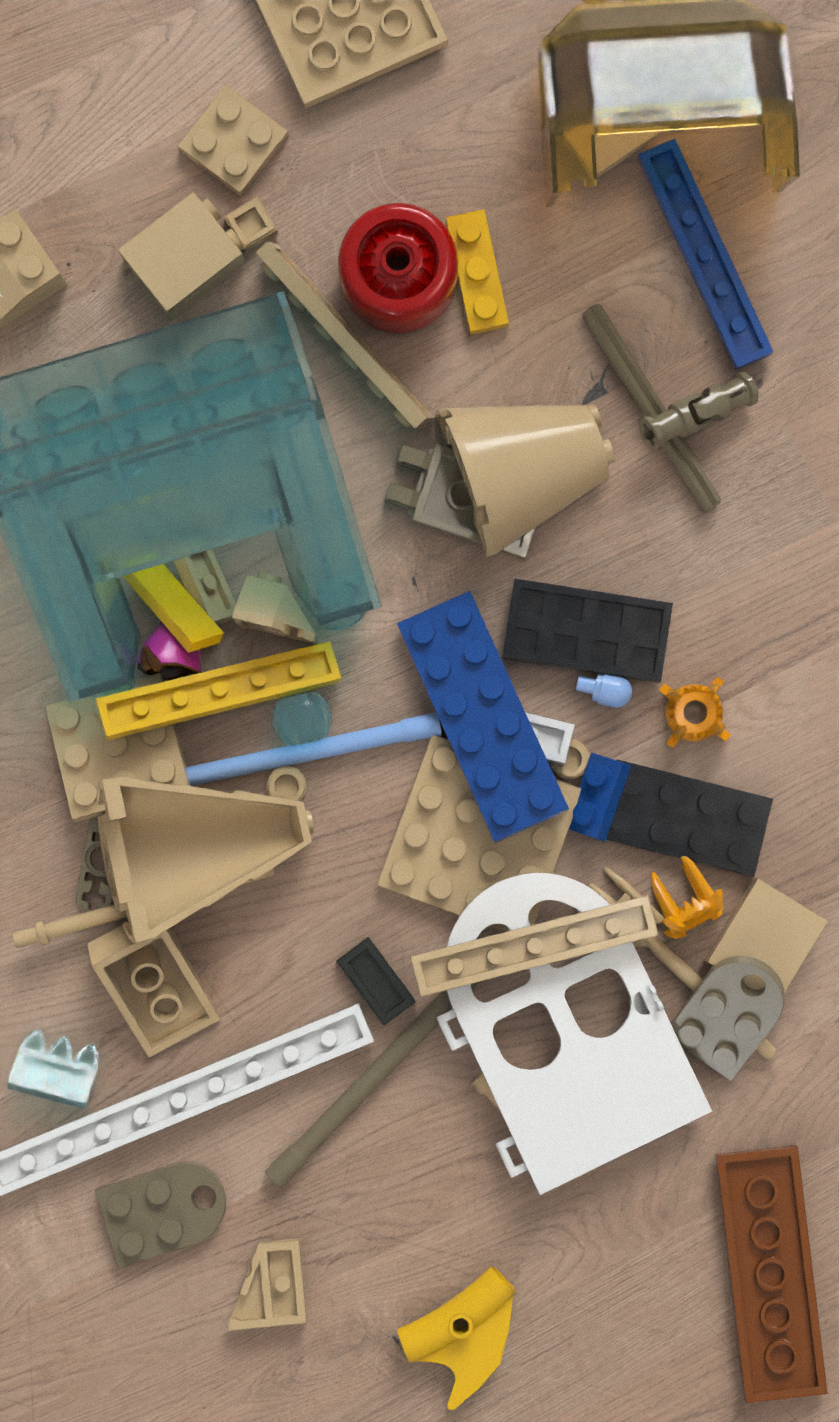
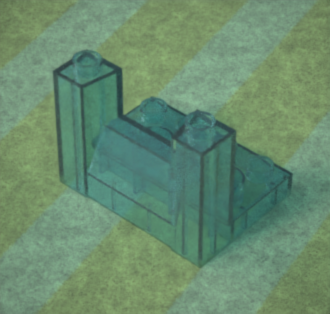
(166, 456)

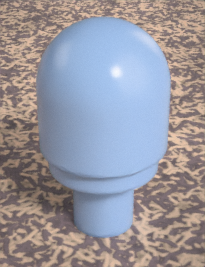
(606, 689)

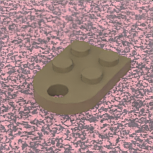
(726, 1018)
(158, 1211)

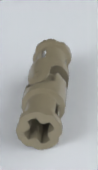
(710, 405)

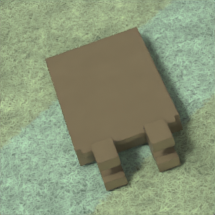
(442, 497)

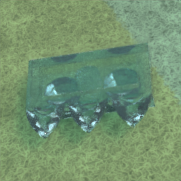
(54, 1073)

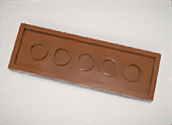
(771, 1274)

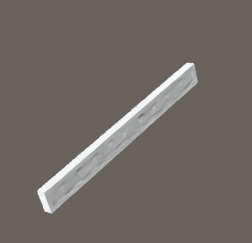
(183, 1098)

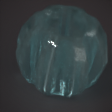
(302, 718)

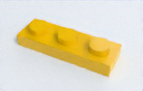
(478, 272)

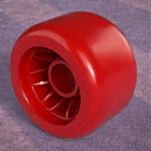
(402, 298)

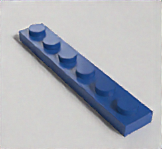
(705, 254)

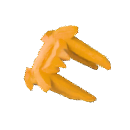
(675, 712)
(707, 906)

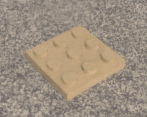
(89, 758)

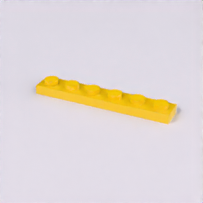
(218, 690)

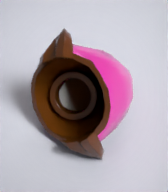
(166, 656)

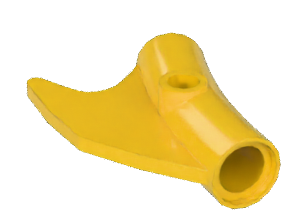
(467, 1350)

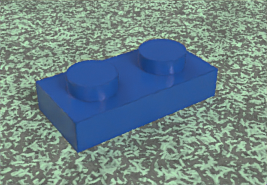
(599, 796)

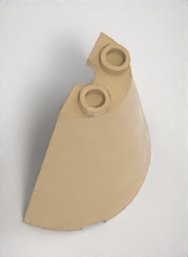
(524, 463)

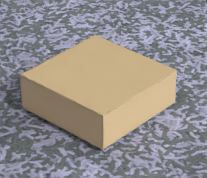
(251, 224)

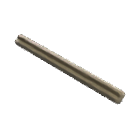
(650, 405)

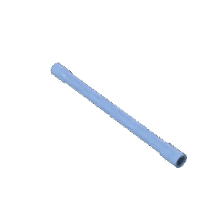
(406, 730)

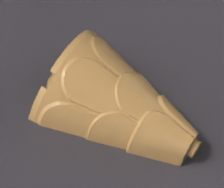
(188, 846)

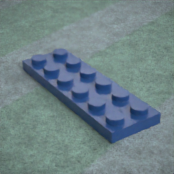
(483, 717)

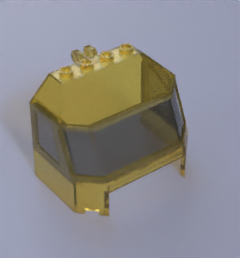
(663, 70)

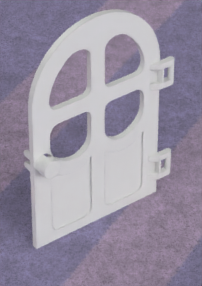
(596, 1092)

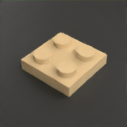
(233, 140)

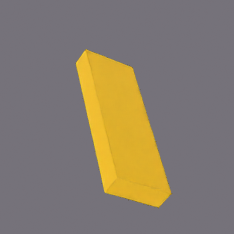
(175, 607)

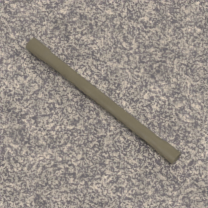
(296, 1155)

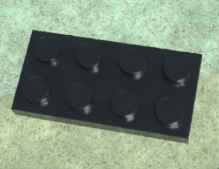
(587, 630)
(691, 819)

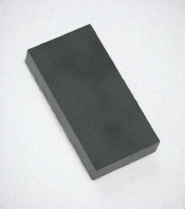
(376, 981)

